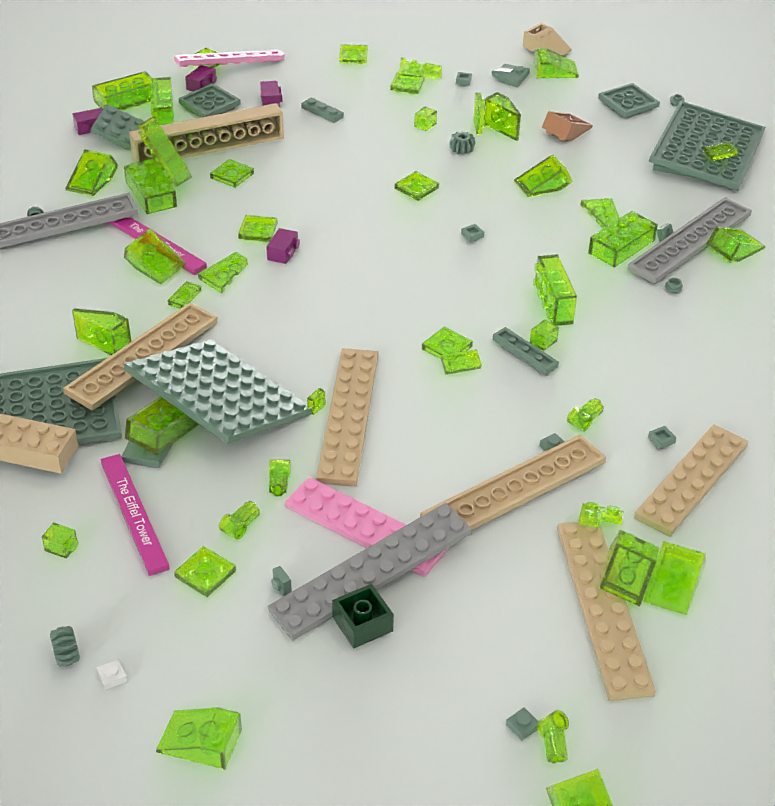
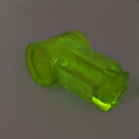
(583, 416)
(279, 473)
(236, 524)
(552, 730)

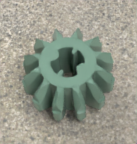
(462, 142)
(64, 646)

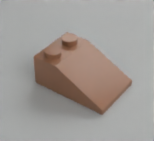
(565, 125)

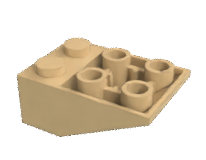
(544, 37)

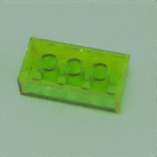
(124, 91)
(162, 100)
(163, 151)
(150, 186)
(622, 238)
(555, 290)
(158, 426)

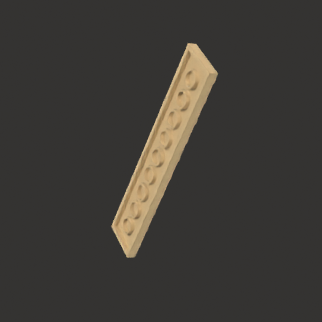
(110, 377)
(348, 418)
(524, 482)
(605, 615)

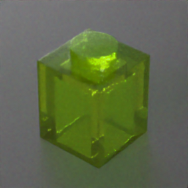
(425, 118)
(544, 335)
(60, 540)

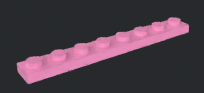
(225, 58)

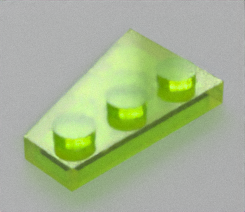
(427, 69)
(602, 209)
(222, 272)

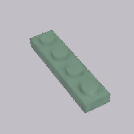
(525, 350)

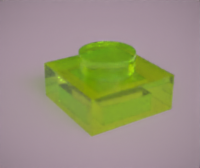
(316, 400)

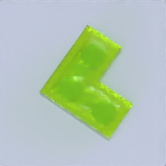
(592, 514)

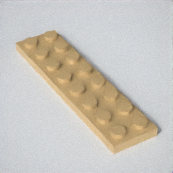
(691, 480)

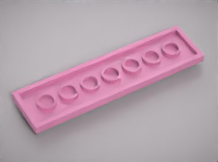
(348, 517)

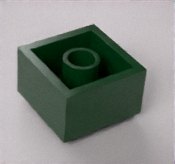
(362, 615)

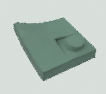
(511, 74)
(137, 455)

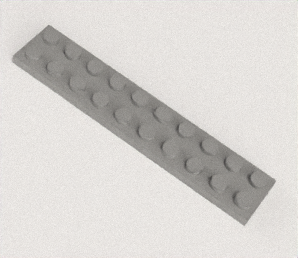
(67, 219)
(687, 240)
(375, 565)

